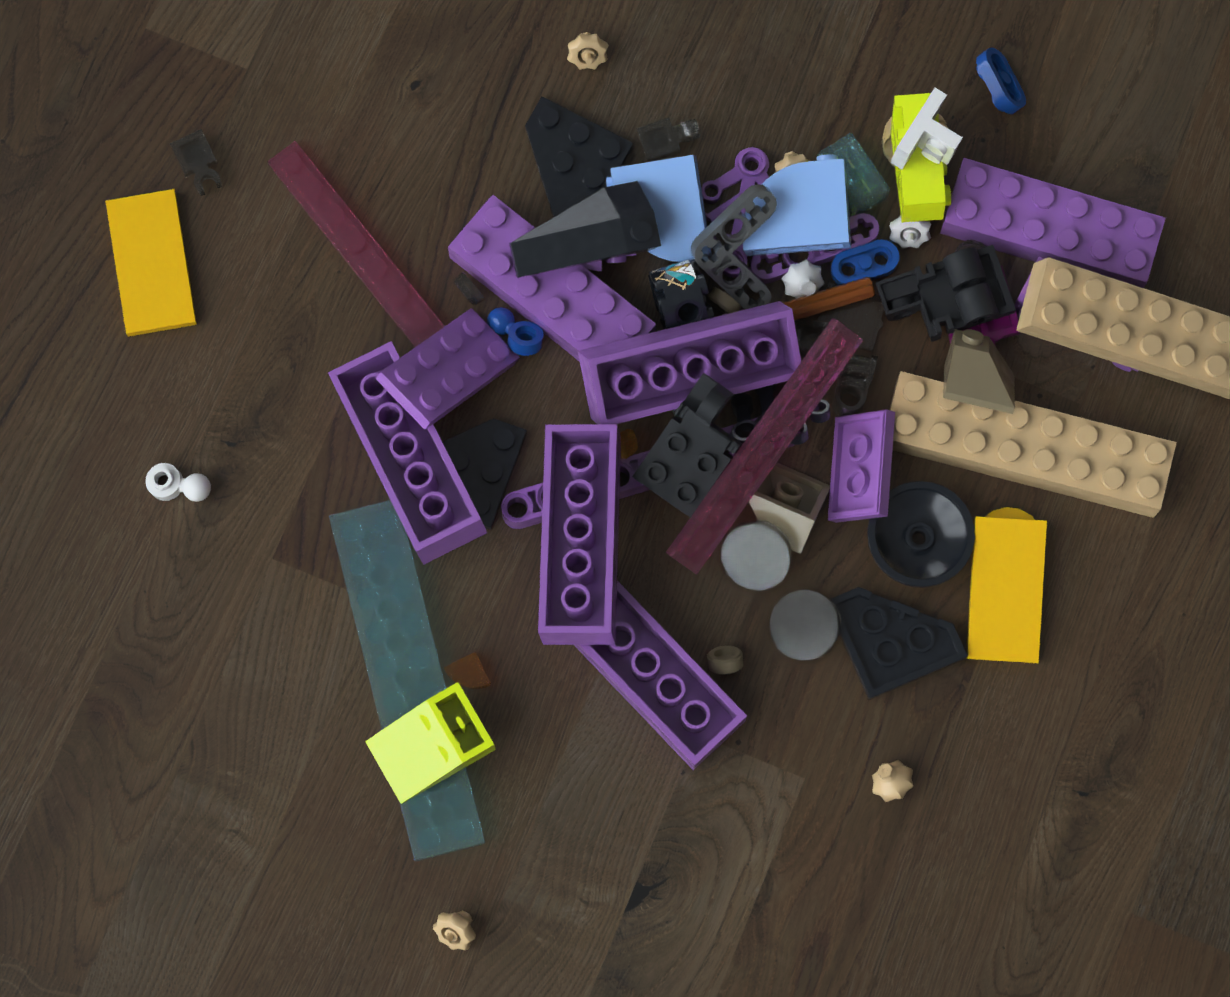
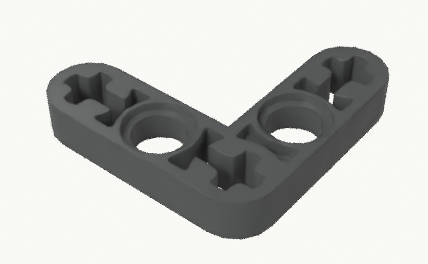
(724, 254)

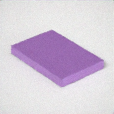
(861, 466)

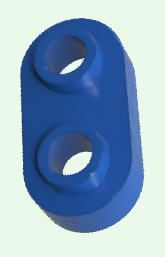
(1001, 81)
(863, 262)

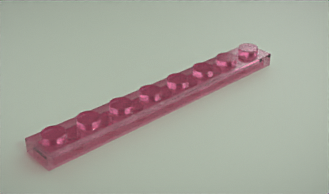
(355, 244)
(764, 446)

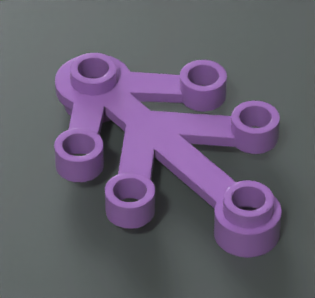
(730, 178)

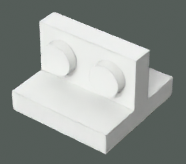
(932, 137)

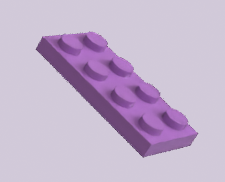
(447, 368)

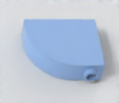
(676, 199)
(808, 212)

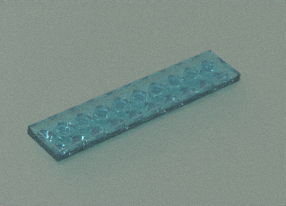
(401, 662)

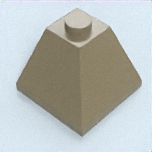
(978, 373)
(790, 503)

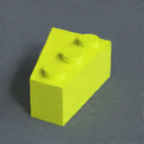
(921, 181)

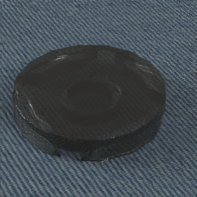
(756, 555)
(805, 625)

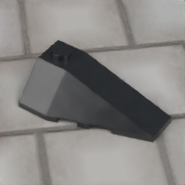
(599, 228)

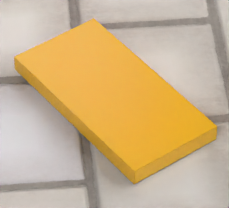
(151, 262)
(1006, 589)

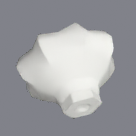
(909, 233)
(802, 279)

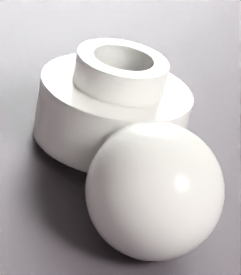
(195, 486)

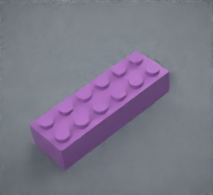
(1051, 221)
(566, 303)
(662, 367)
(407, 459)
(580, 535)
(664, 683)

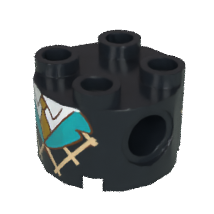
(680, 294)

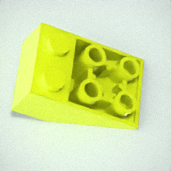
(430, 743)

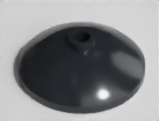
(936, 515)

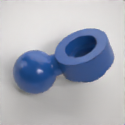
(523, 336)

